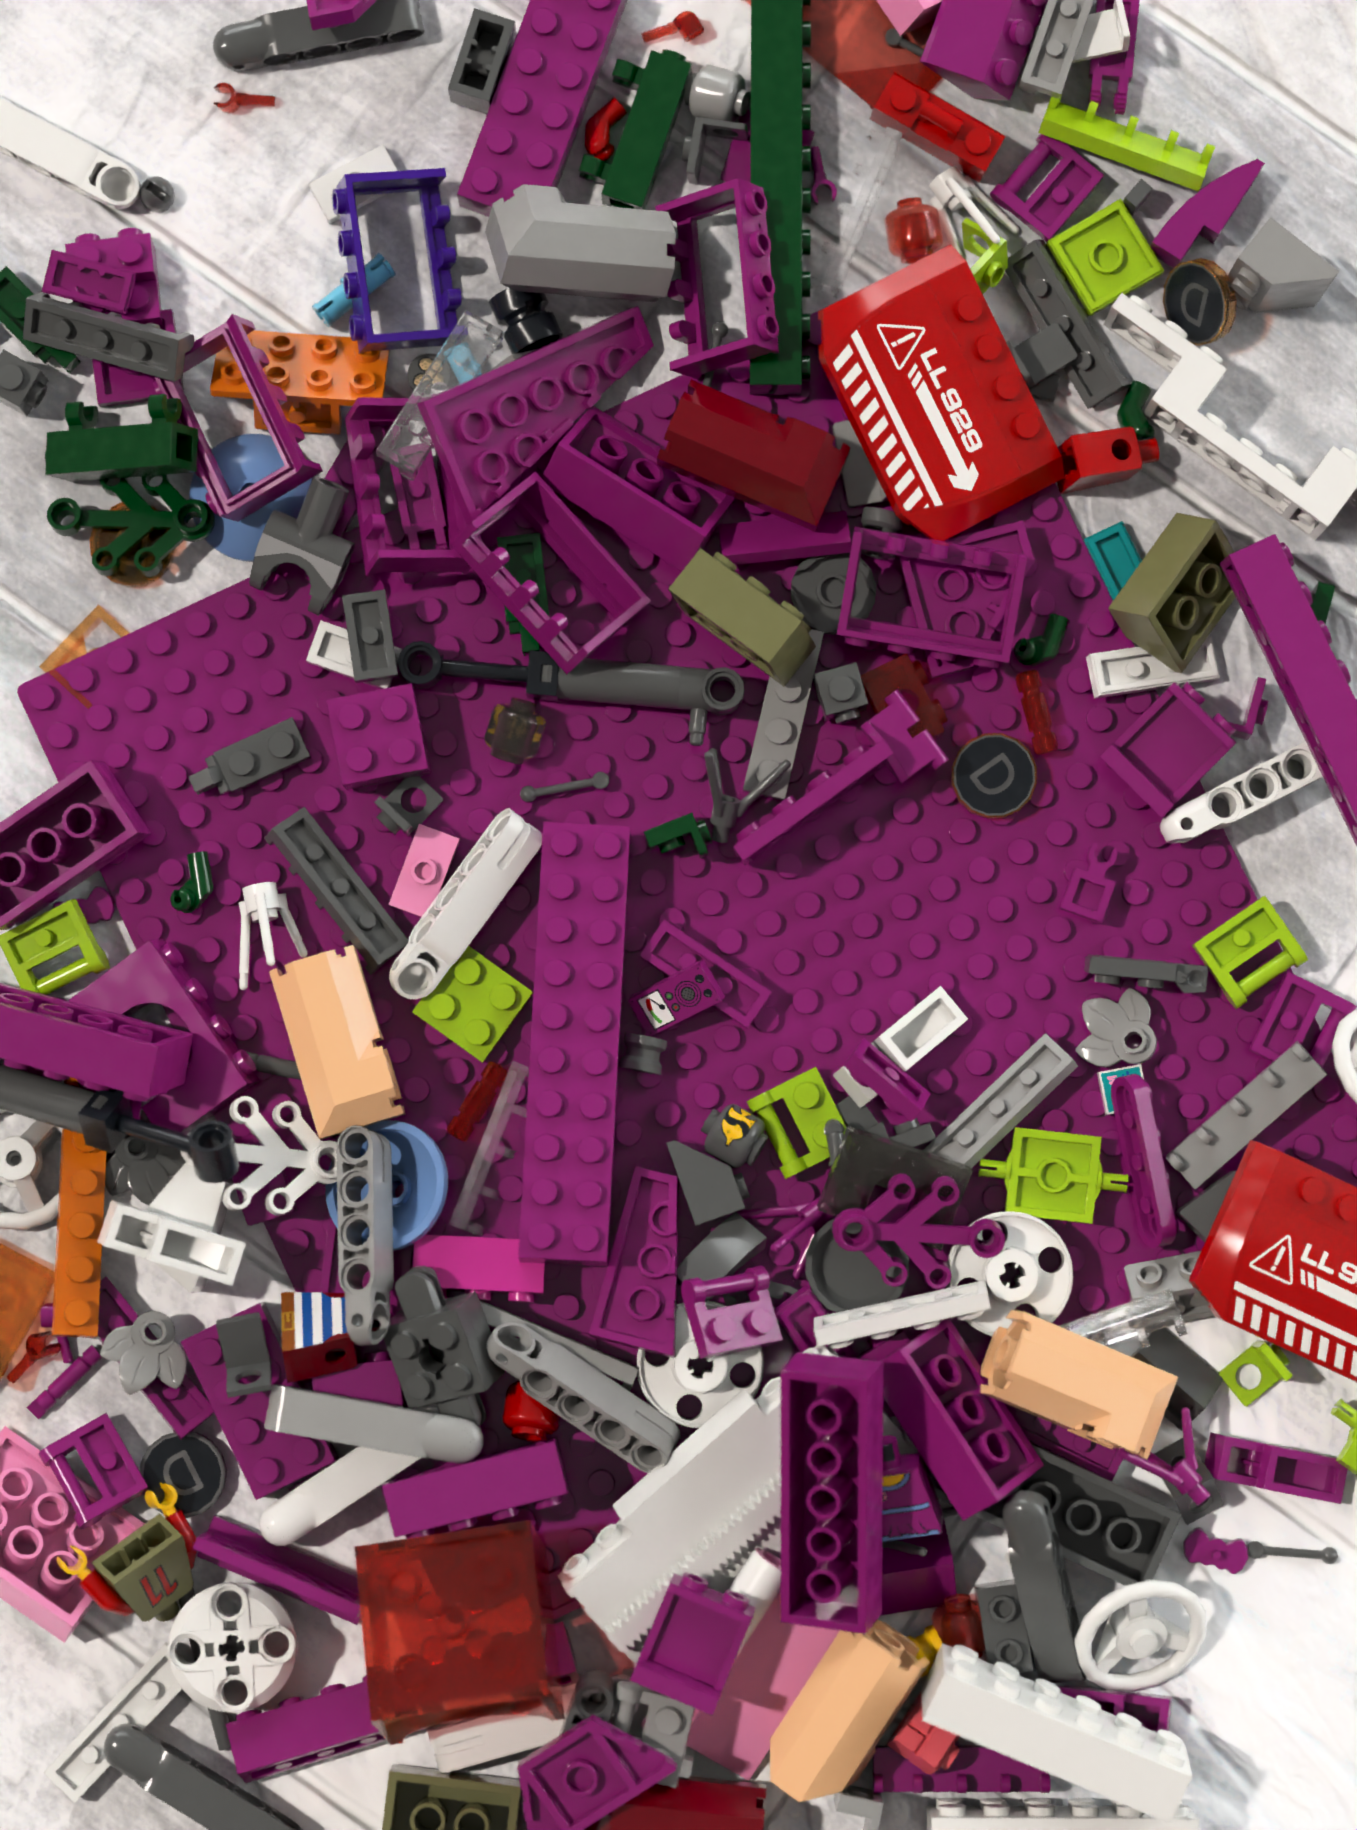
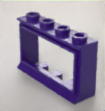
(440, 256)

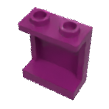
(1170, 747)
(693, 1642)

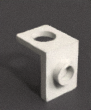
(1104, 34)

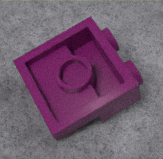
(132, 252)

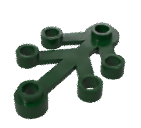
(138, 523)

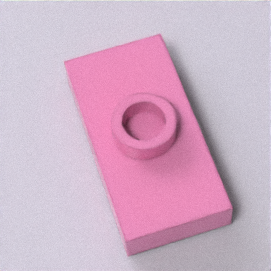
(424, 870)

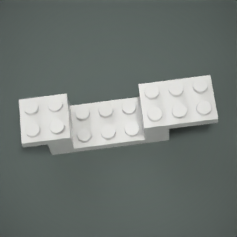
(1176, 408)

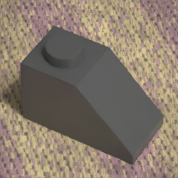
(707, 1184)

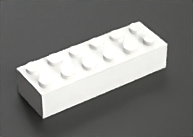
(1056, 1732)
(1041, 1815)

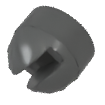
(150, 200)

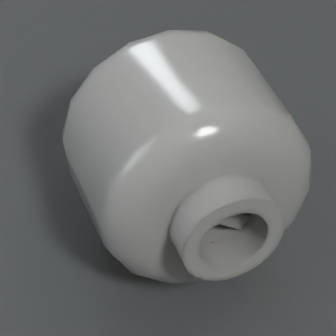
(717, 94)

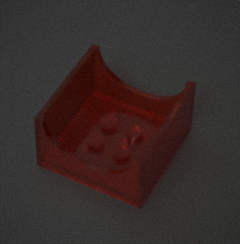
(458, 1628)

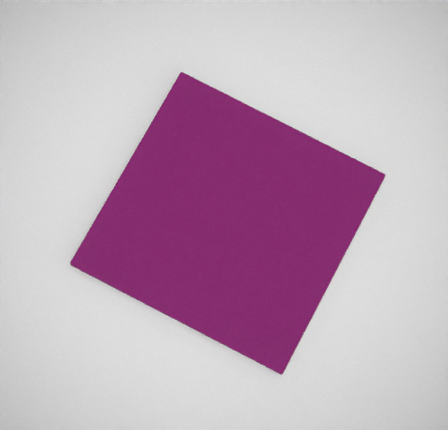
(835, 919)

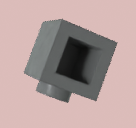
(20, 383)
(841, 693)

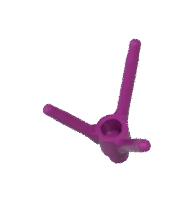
(810, 1218)
(1183, 1473)

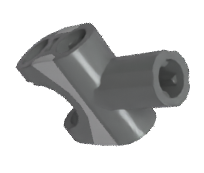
(307, 543)

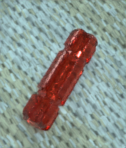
(1036, 712)
(477, 1101)

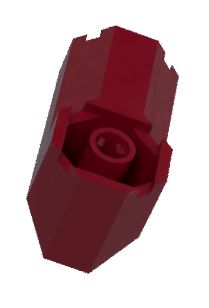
(753, 457)
(692, 1805)

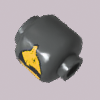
(734, 1135)

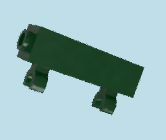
(646, 131)
(122, 451)

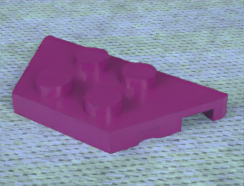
(587, 1775)

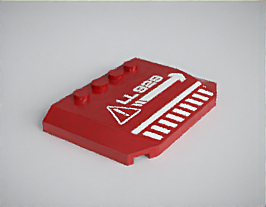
(936, 397)
(1286, 1258)

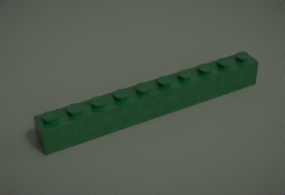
(778, 167)

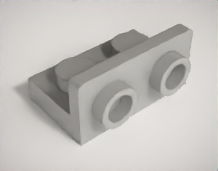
(1165, 1274)

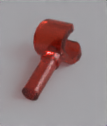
(685, 23)
(240, 99)
(36, 1349)

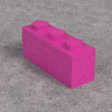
(480, 1266)

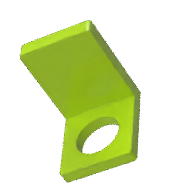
(992, 262)
(1269, 1361)

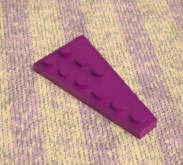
(516, 412)

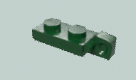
(12, 315)
(524, 565)

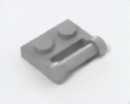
(665, 1724)

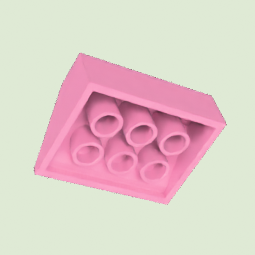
(40, 1526)

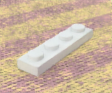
(884, 1318)
(135, 1703)

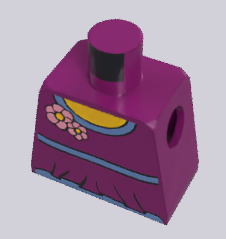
(908, 1495)

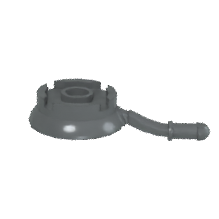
(844, 1277)

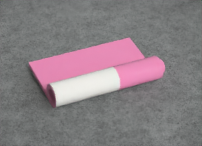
(764, 1677)

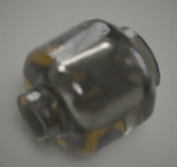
(514, 731)

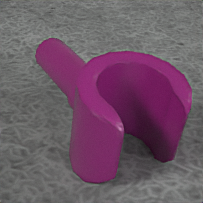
(820, 176)
(46, 1321)

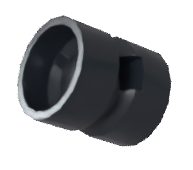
(526, 320)

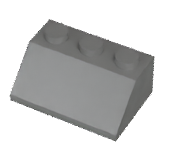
(1279, 272)

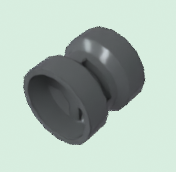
(880, 520)

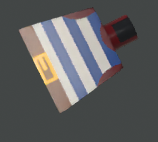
(316, 1335)

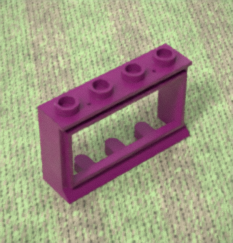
(755, 269)
(268, 401)
(361, 443)
(574, 546)
(942, 644)

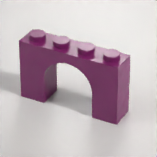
(216, 1068)

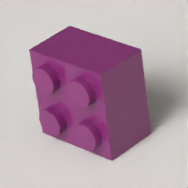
(378, 736)

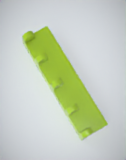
(1126, 144)

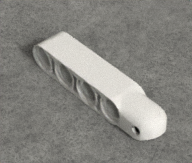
(66, 158)
(1199, 817)
(464, 904)
(331, 1491)
(487, 1738)

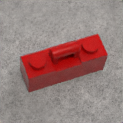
(937, 127)

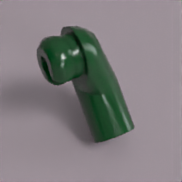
(1131, 413)
(1045, 646)
(197, 887)

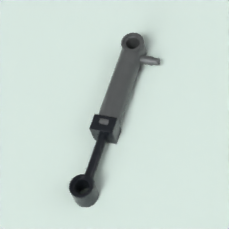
(594, 682)
(108, 1118)

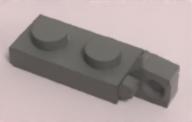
(252, 759)
(1150, 973)

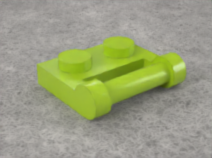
(48, 938)
(1242, 939)
(810, 1109)

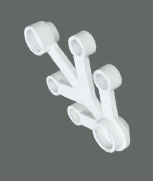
(276, 1156)

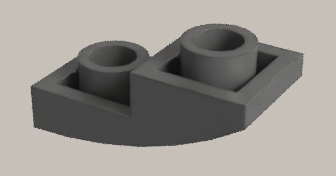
(722, 1251)

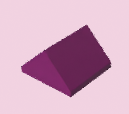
(916, 1580)

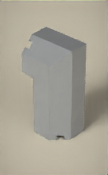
(580, 248)

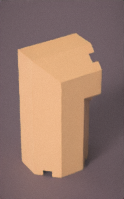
(334, 1042)
(1077, 1383)
(843, 1712)

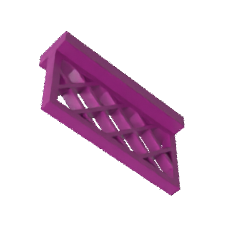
(281, 1568)

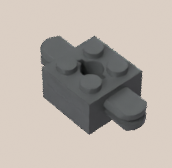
(457, 1339)

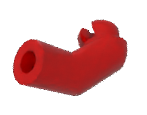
(598, 129)

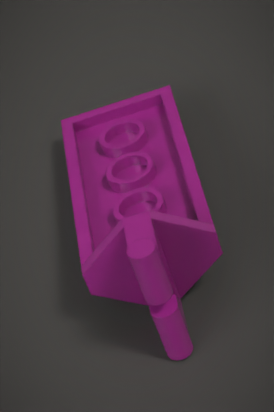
(890, 748)

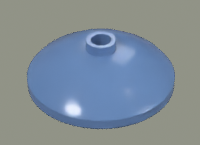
(243, 463)
(424, 1176)

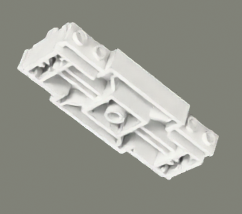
(691, 1517)

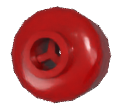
(527, 1416)

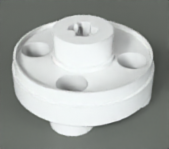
(1023, 1243)
(670, 1381)
(211, 1628)

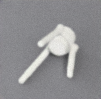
(956, 192)
(262, 904)

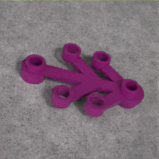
(911, 1232)

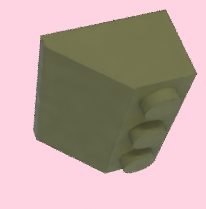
(1177, 591)

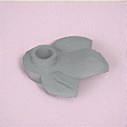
(1112, 1026)
(146, 1358)

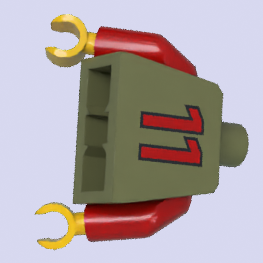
(146, 1568)

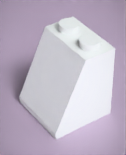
(193, 1203)

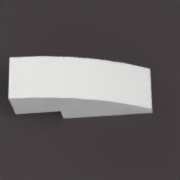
(910, 1039)
(171, 1242)

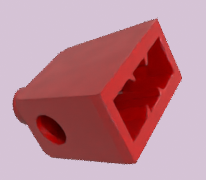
(1104, 458)

